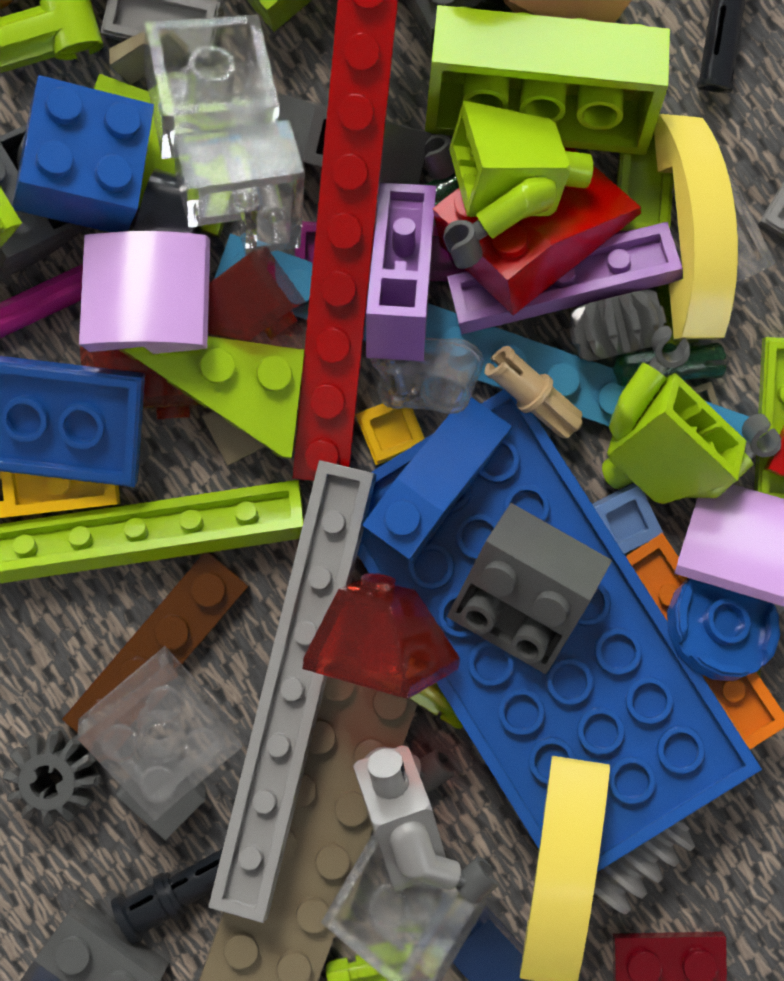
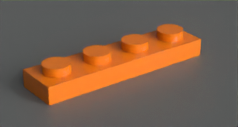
(745, 699)

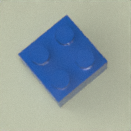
(83, 156)

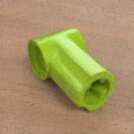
(48, 32)

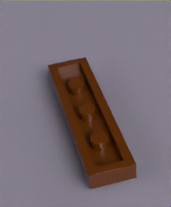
(177, 623)

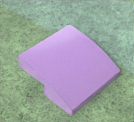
(145, 291)
(737, 544)

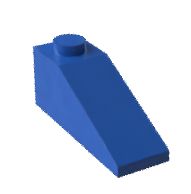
(436, 479)

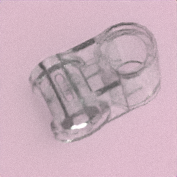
(437, 384)

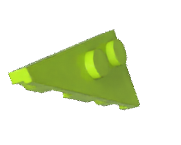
(241, 381)

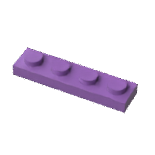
(618, 267)

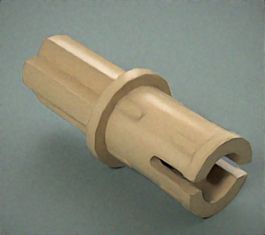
(534, 392)

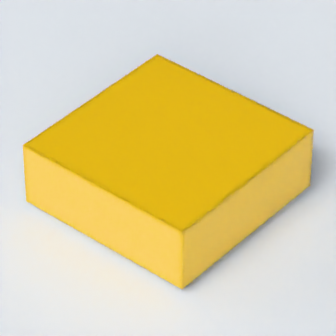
(389, 431)

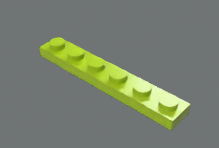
(150, 531)

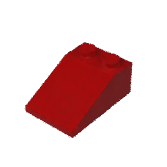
(543, 248)

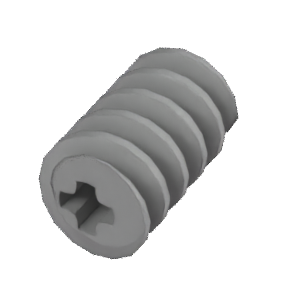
(626, 872)

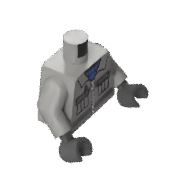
(405, 826)

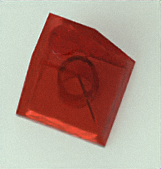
(381, 639)

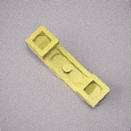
(706, 227)
(565, 870)

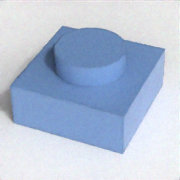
(628, 517)

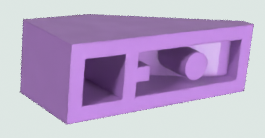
(400, 272)

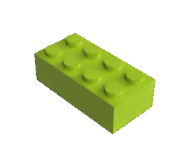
(585, 75)

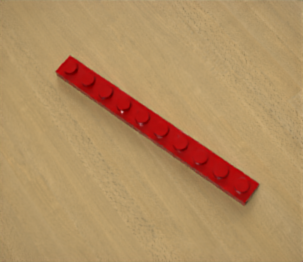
(344, 232)

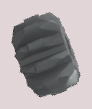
(616, 324)
(34, 763)

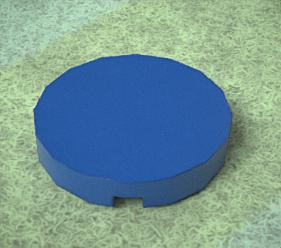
(722, 630)

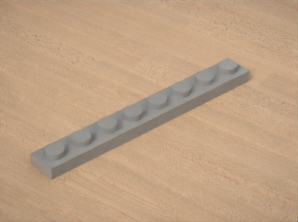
(290, 695)

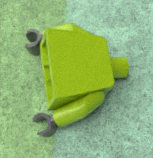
(506, 171)
(674, 439)

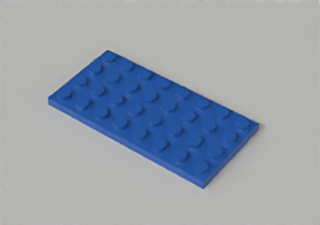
(614, 687)

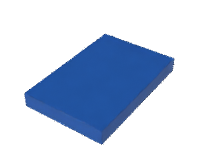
(70, 421)

